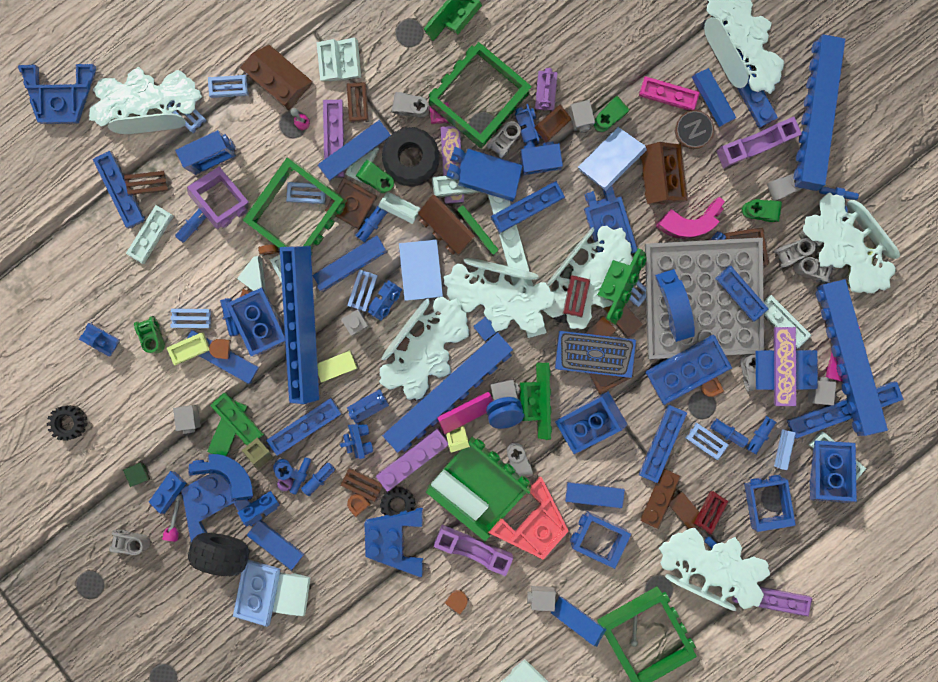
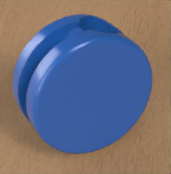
(505, 412)

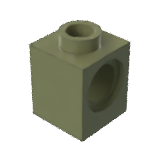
(257, 453)

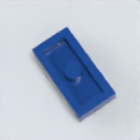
(167, 492)

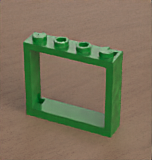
(477, 138)
(273, 188)
(634, 608)

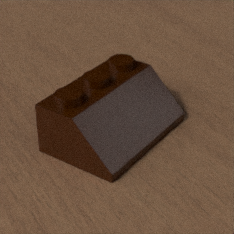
(276, 76)
(663, 173)
(445, 226)

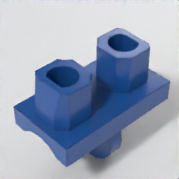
(99, 339)
(360, 449)

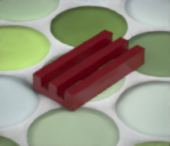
(576, 294)
(703, 525)

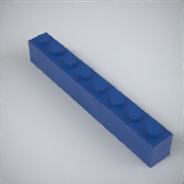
(819, 113)
(299, 324)
(851, 358)
(447, 392)

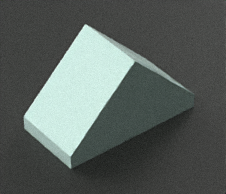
(253, 274)

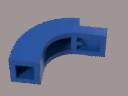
(678, 305)
(230, 470)

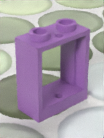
(207, 182)

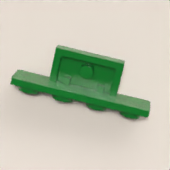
(453, 16)
(619, 284)
(536, 400)

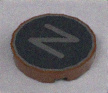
(694, 129)

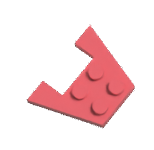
(540, 530)

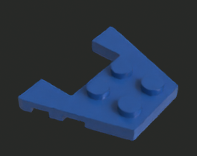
(58, 102)
(206, 498)
(385, 540)

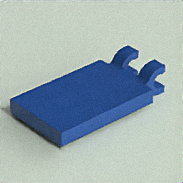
(485, 173)
(608, 213)

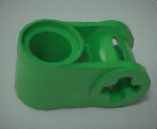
(612, 113)
(372, 175)
(764, 210)
(147, 332)

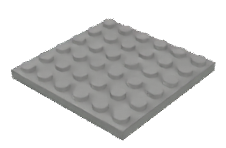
(712, 308)

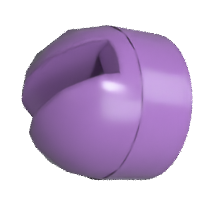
(289, 482)

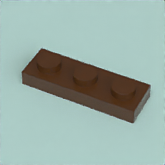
(660, 498)

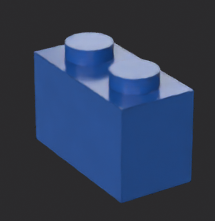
(541, 158)

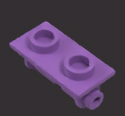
(546, 90)

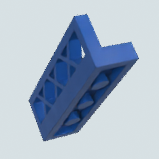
(349, 263)

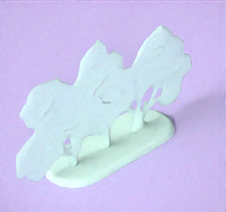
(748, 36)
(138, 97)
(845, 243)
(595, 269)
(501, 299)
(427, 352)
(719, 566)

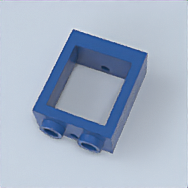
(206, 152)
(776, 522)
(618, 545)

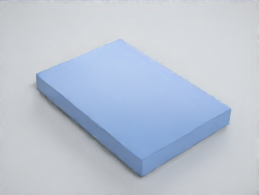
(612, 158)
(420, 270)
(257, 593)

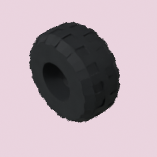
(410, 138)
(218, 554)

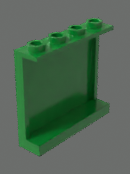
(488, 479)

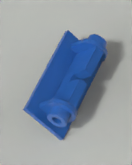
(526, 117)
(390, 294)
(367, 406)
(252, 512)

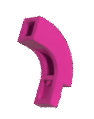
(682, 228)

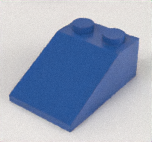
(257, 322)
(805, 369)
(591, 423)
(833, 472)

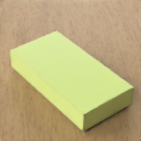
(188, 348)
(336, 366)
(457, 439)

